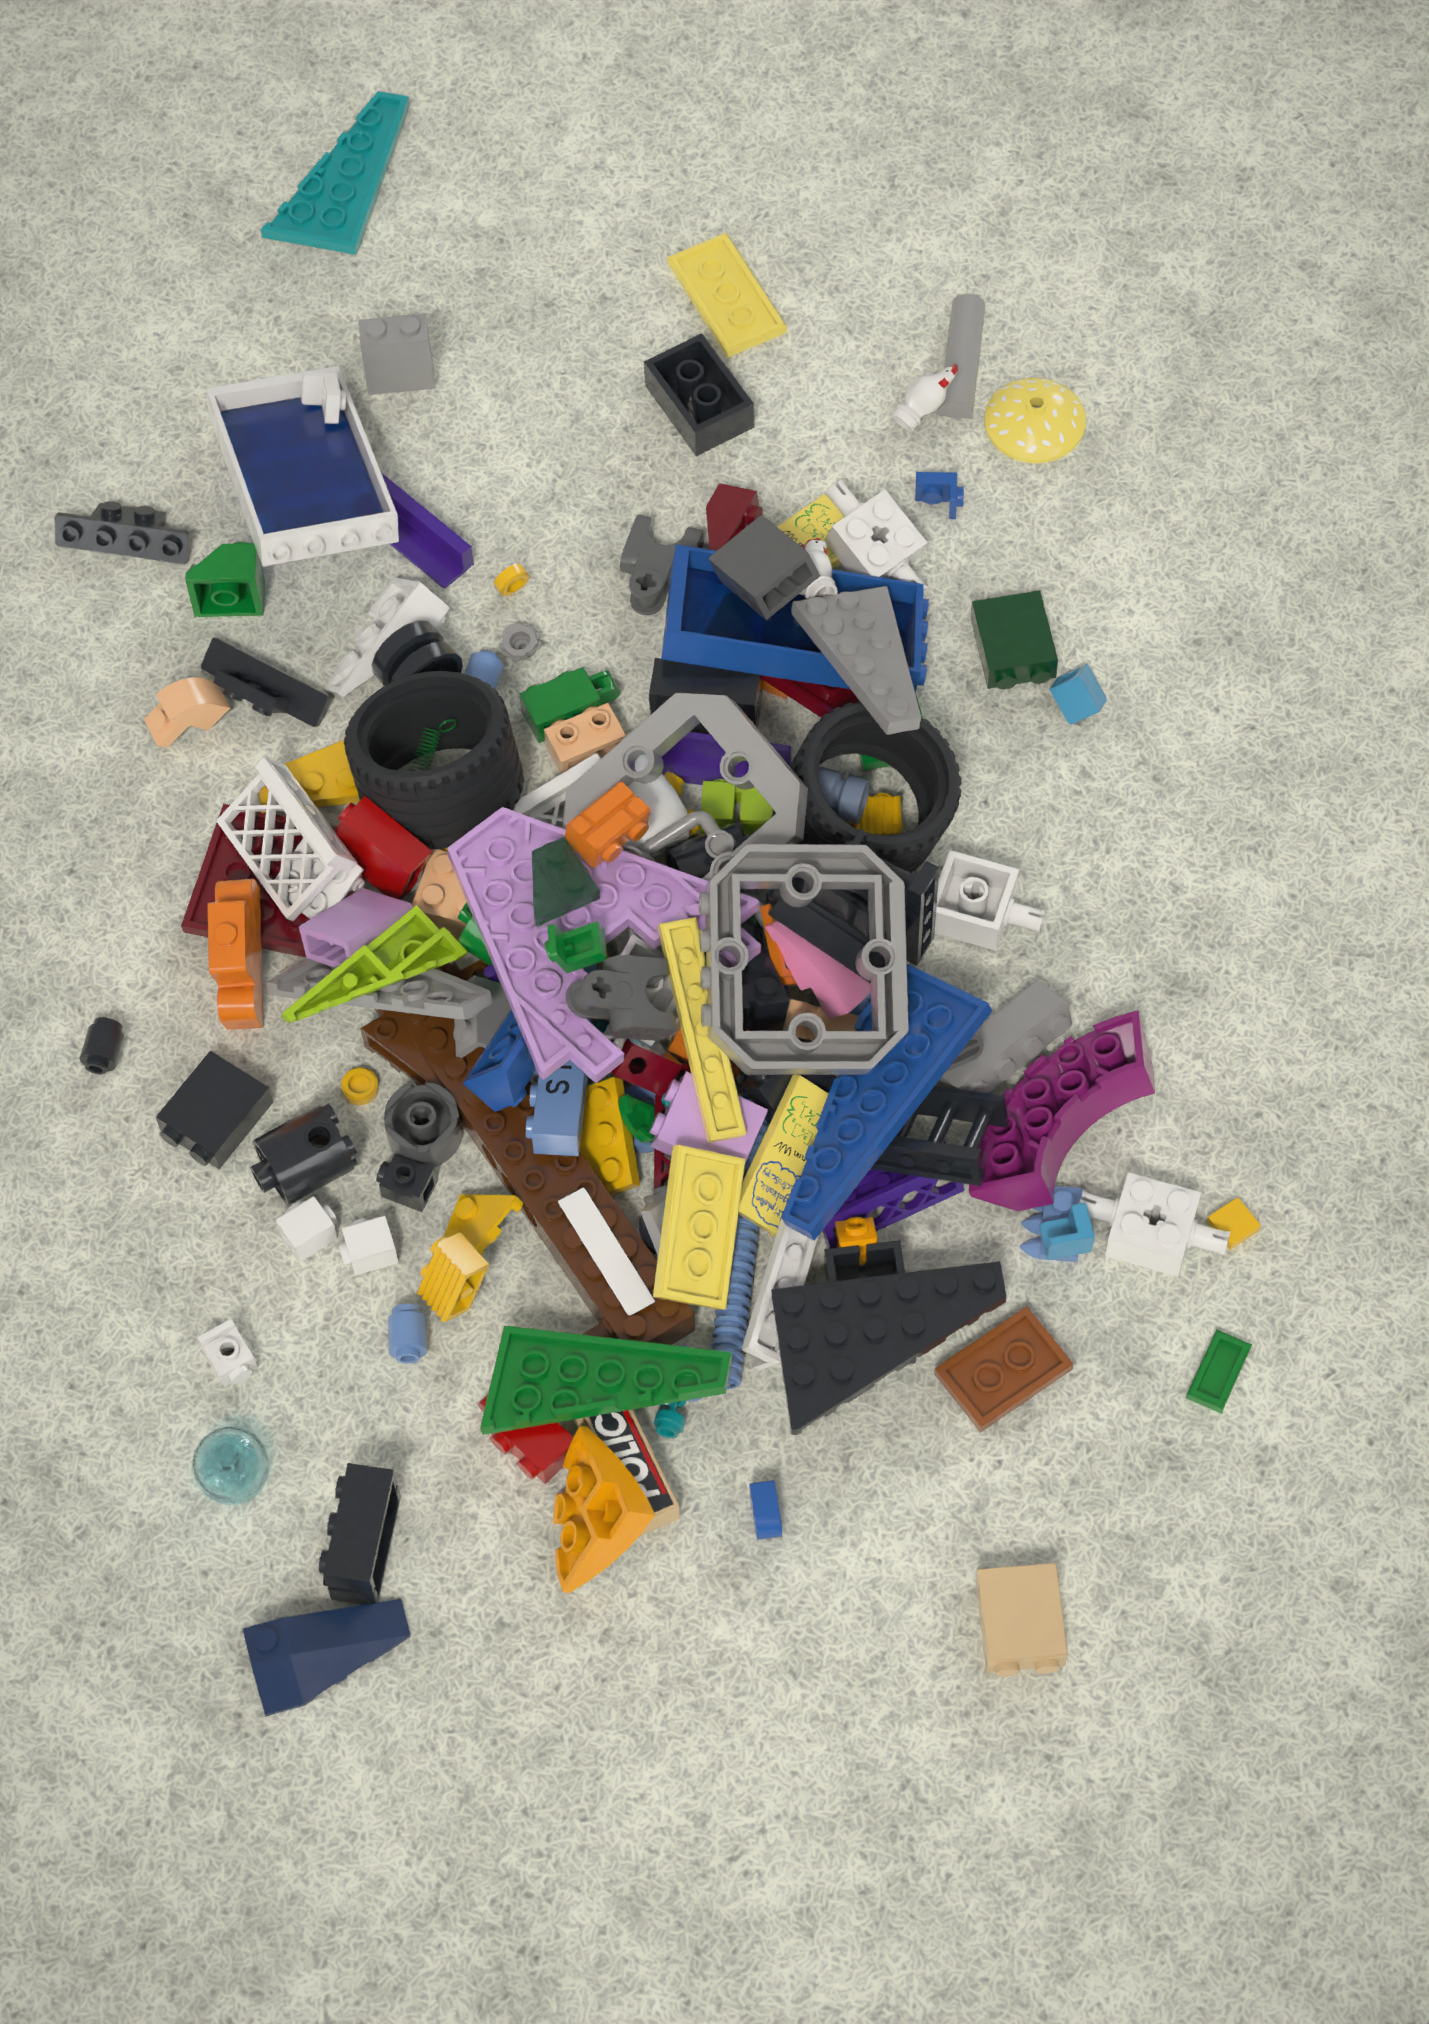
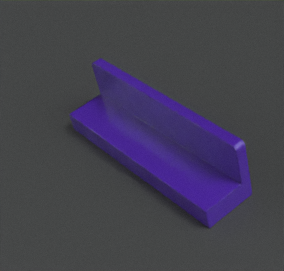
(428, 540)
(699, 757)

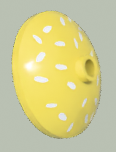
(1032, 432)

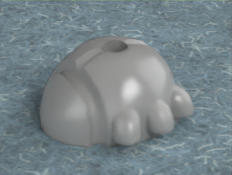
(518, 636)

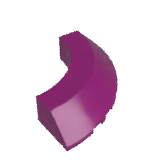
(1057, 1105)

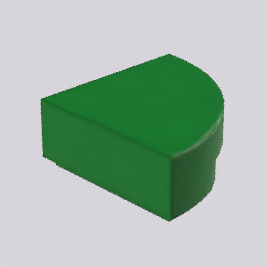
(637, 1117)

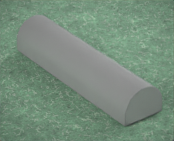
(964, 351)

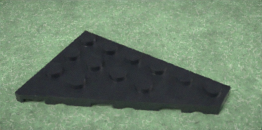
(856, 1331)

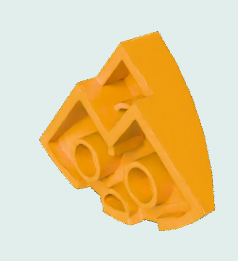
(598, 1510)

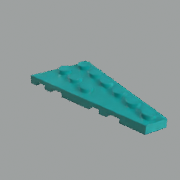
(343, 185)

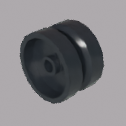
(414, 650)

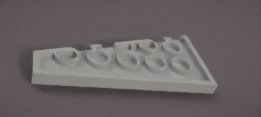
(866, 650)
(424, 994)

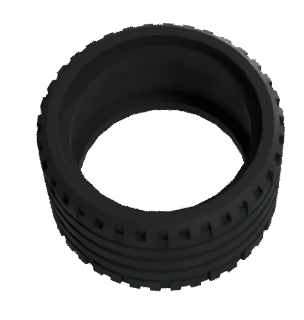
(917, 755)
(447, 800)

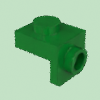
(576, 947)

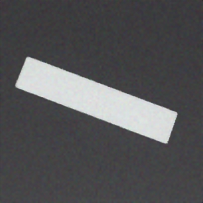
(606, 1251)

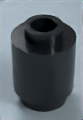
(102, 1045)

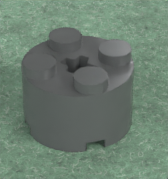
(423, 1124)

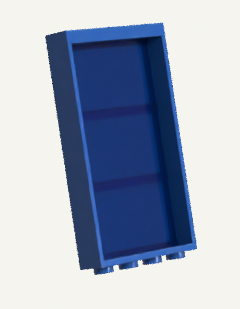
(719, 630)

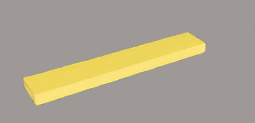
(707, 1062)

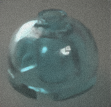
(231, 1465)

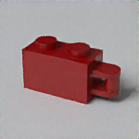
(537, 1448)

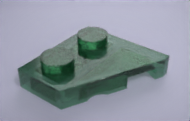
(559, 882)

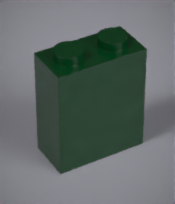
(1014, 640)

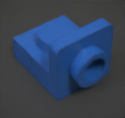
(938, 488)

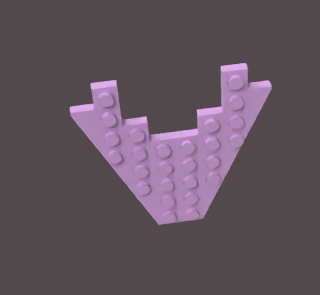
(635, 893)

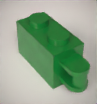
(565, 698)

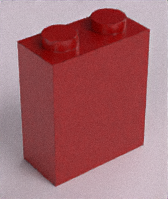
(383, 848)

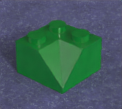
(227, 582)

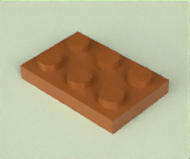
(1003, 1369)

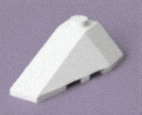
(398, 605)

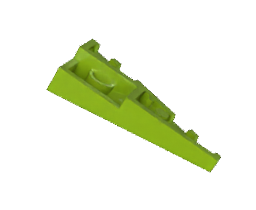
(397, 954)

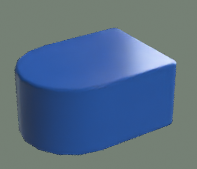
(765, 1510)

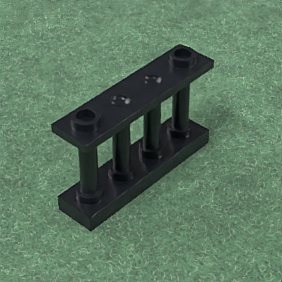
(919, 903)
(942, 1160)

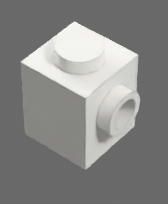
(307, 1227)
(368, 1245)

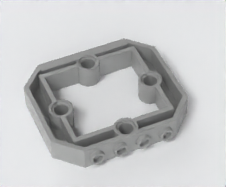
(738, 739)
(823, 868)

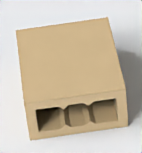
(1021, 1619)

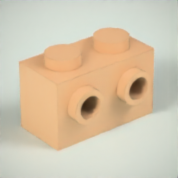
(582, 736)

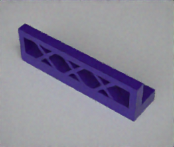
(888, 1190)

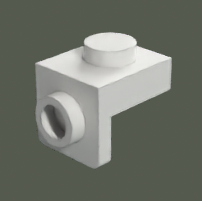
(324, 390)

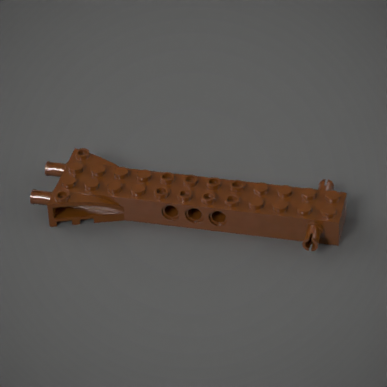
(427, 1053)

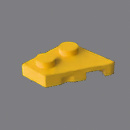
(479, 1216)

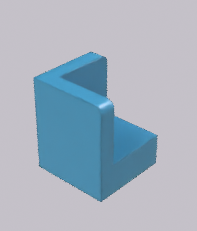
(1078, 694)
(1068, 1235)

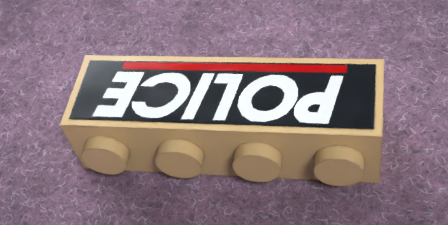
(627, 1441)

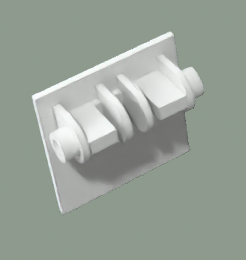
(332, 892)

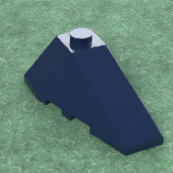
(313, 1651)

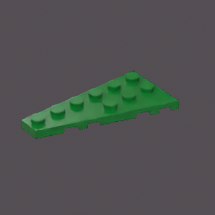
(572, 1376)

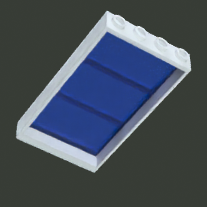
(298, 479)

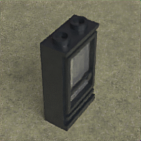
(831, 922)

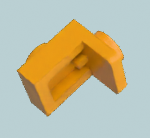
(856, 1232)

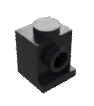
(410, 1192)

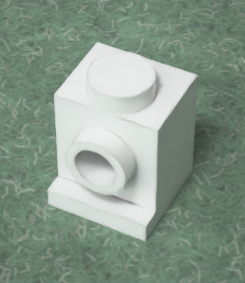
(222, 1340)

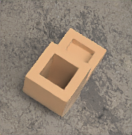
(185, 704)

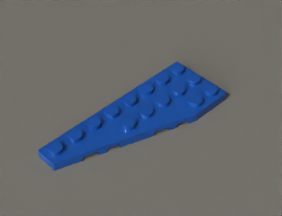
(872, 1108)

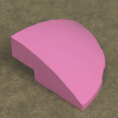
(832, 983)

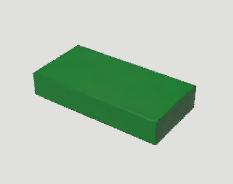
(1218, 1371)

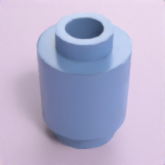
(485, 666)
(407, 1333)

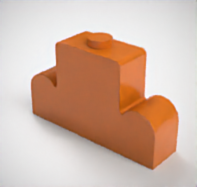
(236, 953)

